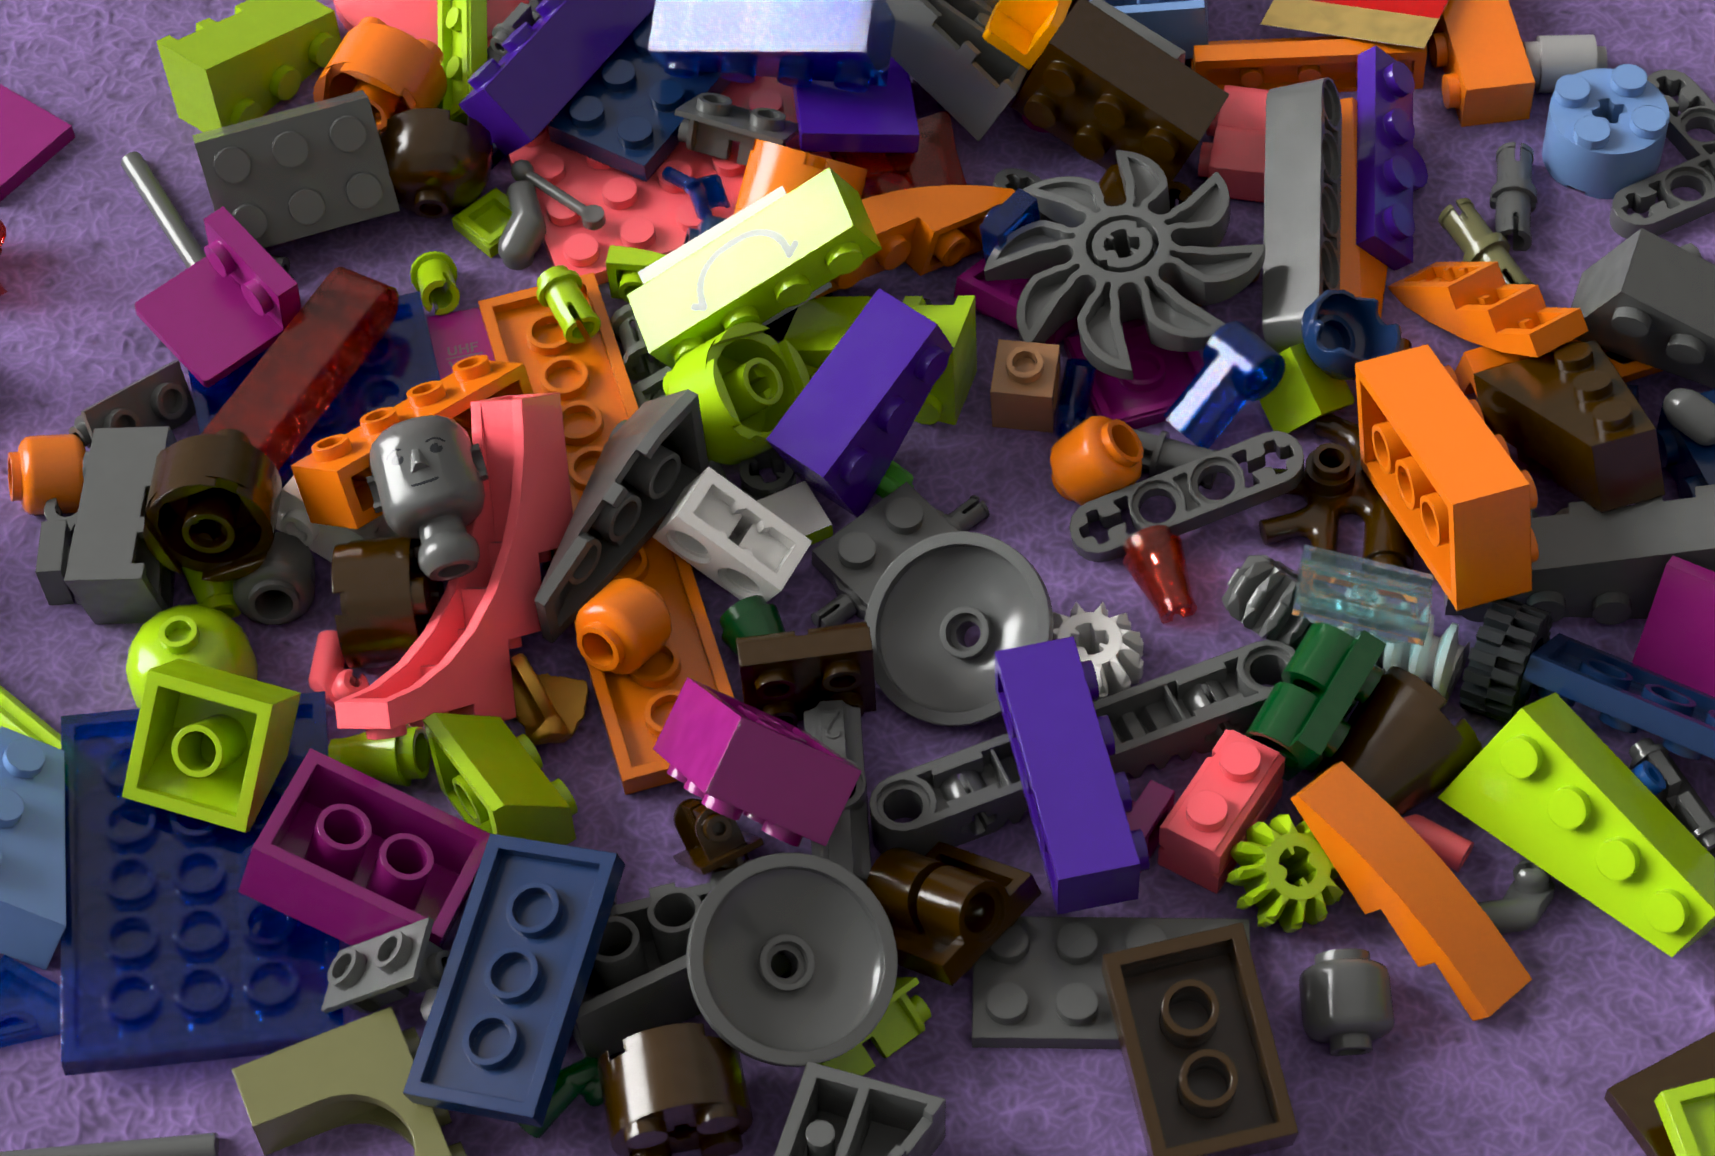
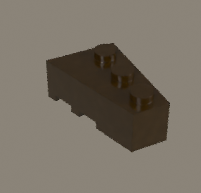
(1577, 422)

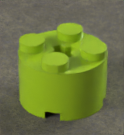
(741, 388)

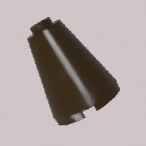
(1405, 742)

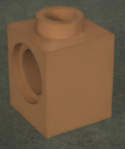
(1025, 385)

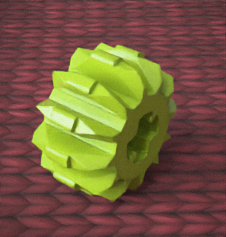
(1265, 878)

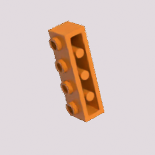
(336, 472)

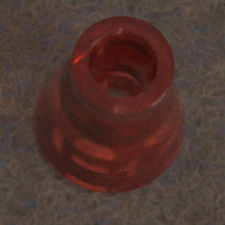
(1160, 570)

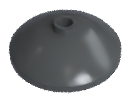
(927, 607)
(837, 951)

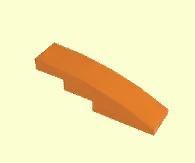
(1484, 310)
(1418, 893)

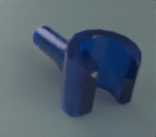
(704, 192)

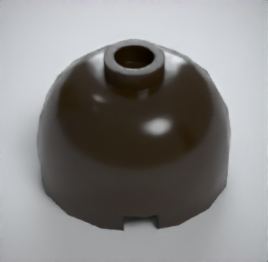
(436, 161)

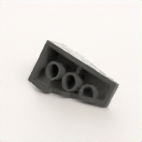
(623, 503)

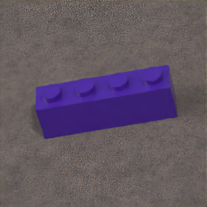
(547, 65)
(1068, 775)

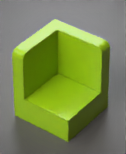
(1303, 393)

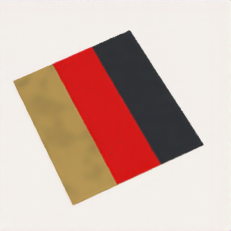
(1382, 21)

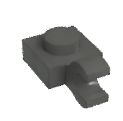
(54, 552)

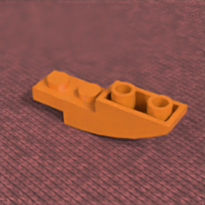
(924, 228)

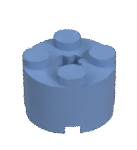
(1605, 130)

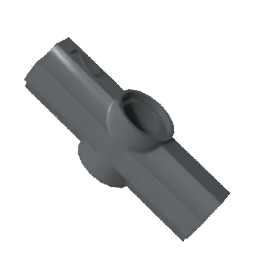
(841, 730)

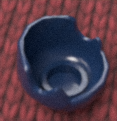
(1346, 331)

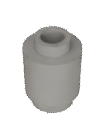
(1562, 55)

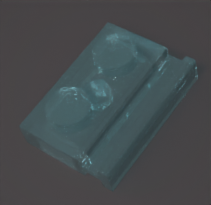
(1363, 595)

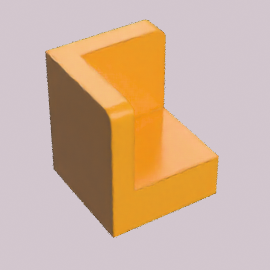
(1024, 27)

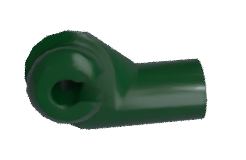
(573, 1080)

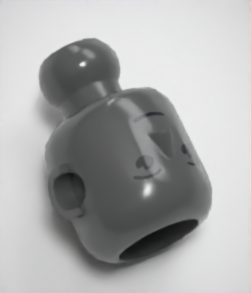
(430, 490)

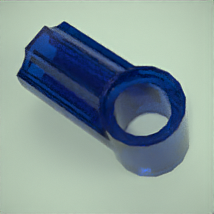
(1235, 371)

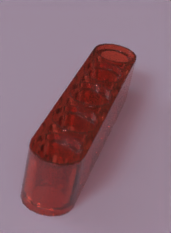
(309, 363)

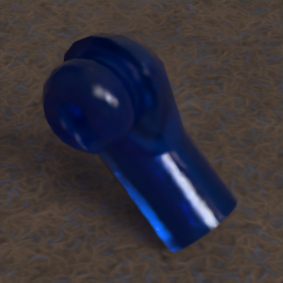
(1074, 395)

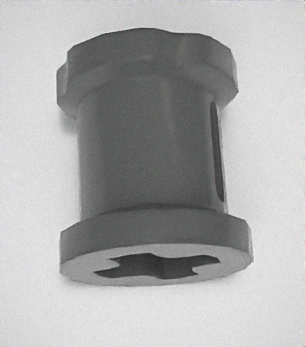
(635, 350)

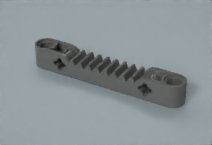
(1148, 727)

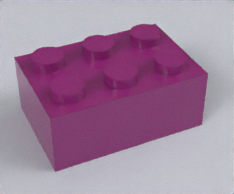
(755, 765)
(361, 856)

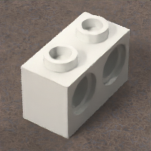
(732, 537)

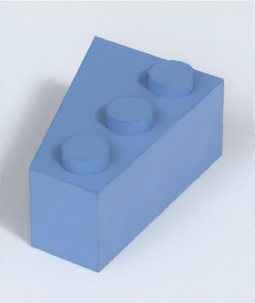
(31, 848)

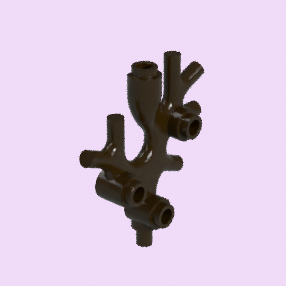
(1339, 487)

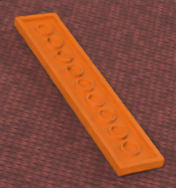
(593, 401)

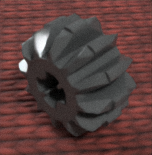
(1263, 600)

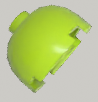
(192, 635)

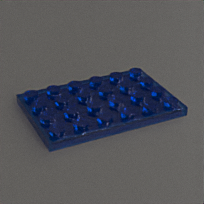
(156, 936)

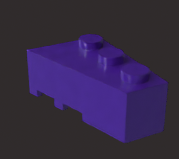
(862, 402)

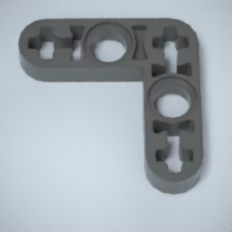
(1696, 173)

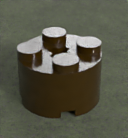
(212, 506)
(381, 599)
(675, 1093)

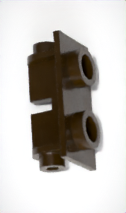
(711, 839)

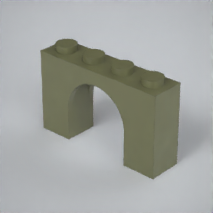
(338, 1081)

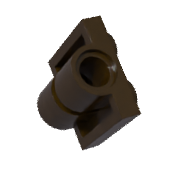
(795, 673)
(948, 906)

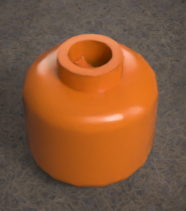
(1096, 459)
(47, 470)
(622, 626)

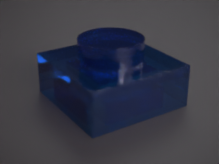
(1007, 217)

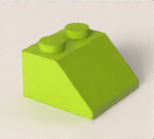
(209, 743)
(498, 779)

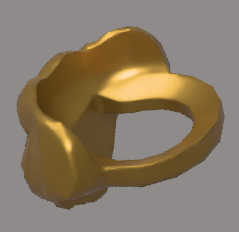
(546, 703)

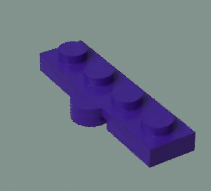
(1386, 160)

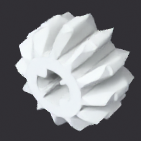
(1107, 643)

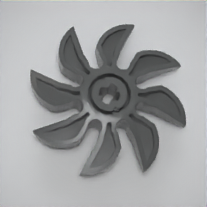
(1125, 263)

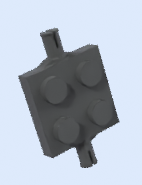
(870, 543)

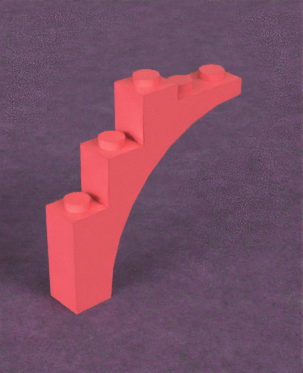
(464, 650)

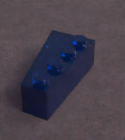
(776, 38)

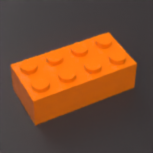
(1446, 477)

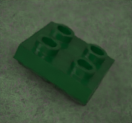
(1316, 693)

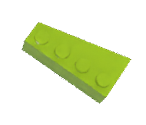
(1589, 823)

